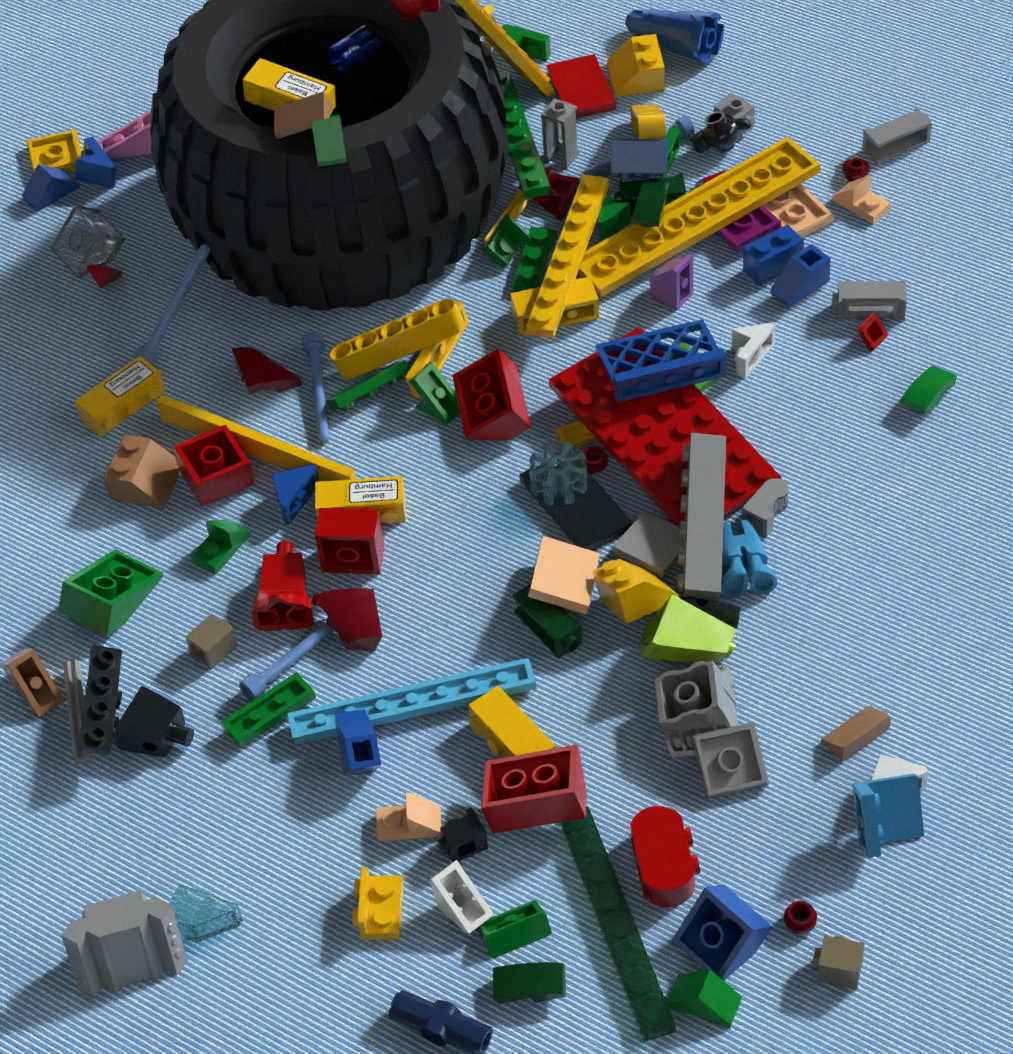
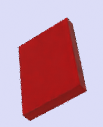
(582, 84)

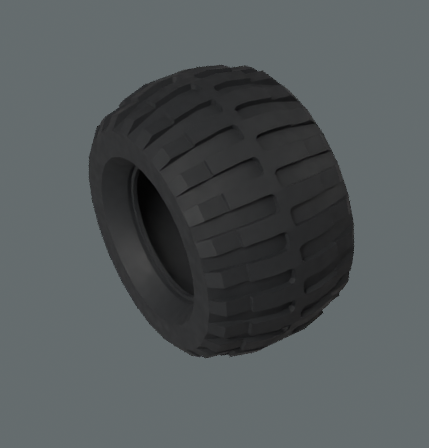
(417, 135)

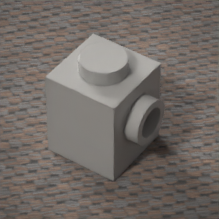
(736, 108)

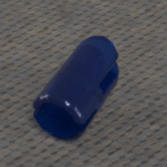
(353, 48)

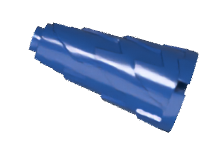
(684, 32)

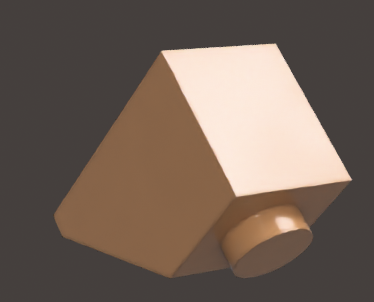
(32, 681)

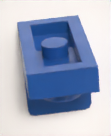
(95, 165)

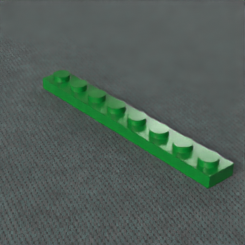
(522, 145)

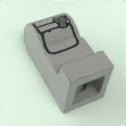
(765, 504)

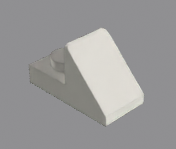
(751, 346)

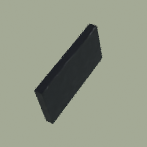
(590, 519)

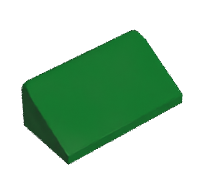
(514, 929)

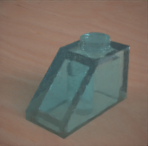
(203, 914)

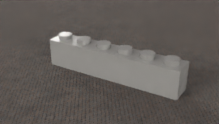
(703, 517)

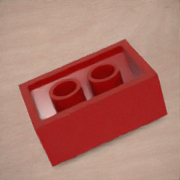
(491, 399)
(534, 789)

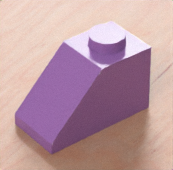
(673, 281)

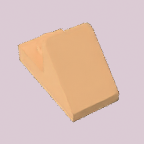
(861, 201)
(410, 821)

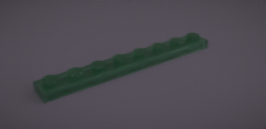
(618, 928)

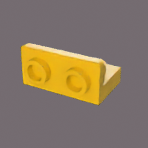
(379, 906)

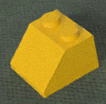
(637, 67)
(630, 590)

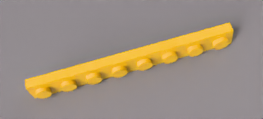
(567, 256)

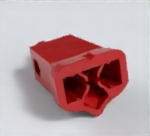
(282, 592)

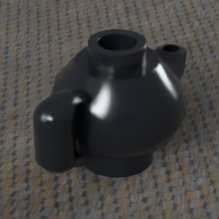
(719, 132)

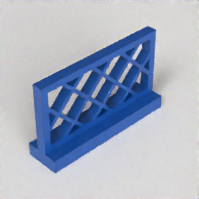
(664, 374)

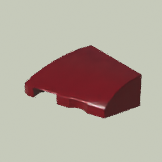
(562, 193)
(262, 372)
(353, 616)

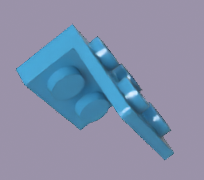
(887, 811)

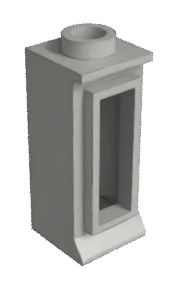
(559, 131)
(897, 136)
(863, 298)

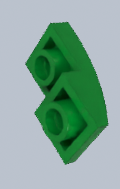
(927, 389)

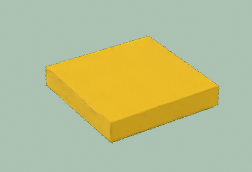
(55, 151)

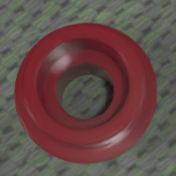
(855, 169)
(595, 459)
(800, 909)

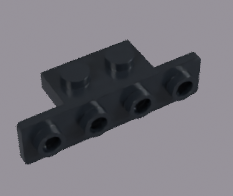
(101, 700)

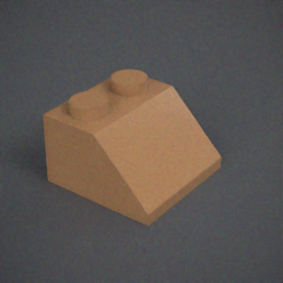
(141, 472)

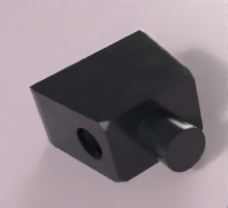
(152, 725)

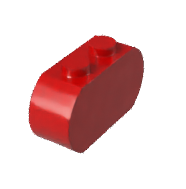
(663, 856)

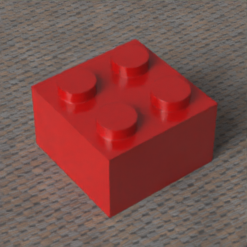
(213, 465)
(349, 540)

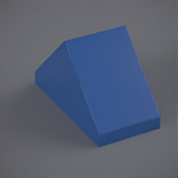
(48, 186)
(294, 489)

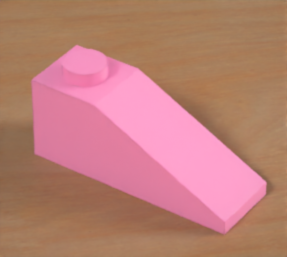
(129, 140)

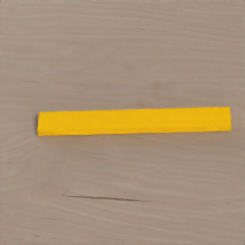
(251, 441)

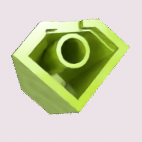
(686, 635)

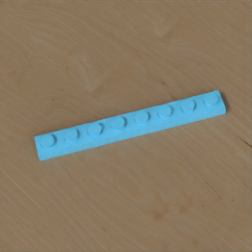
(414, 699)

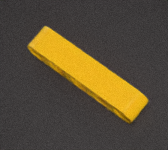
(648, 121)
(397, 339)

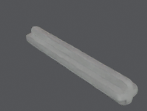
(75, 702)

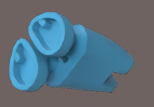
(742, 555)

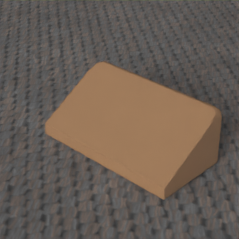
(299, 114)
(857, 732)

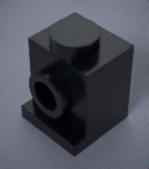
(462, 837)

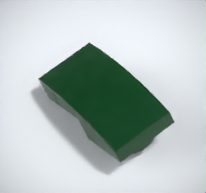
(651, 203)
(529, 980)

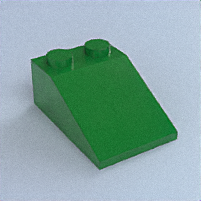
(107, 591)

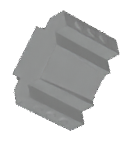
(694, 703)
(123, 943)

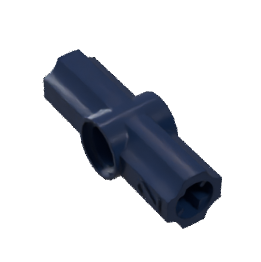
(440, 1022)

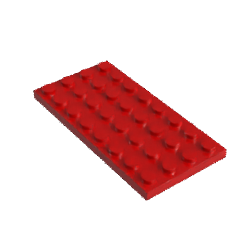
(651, 430)

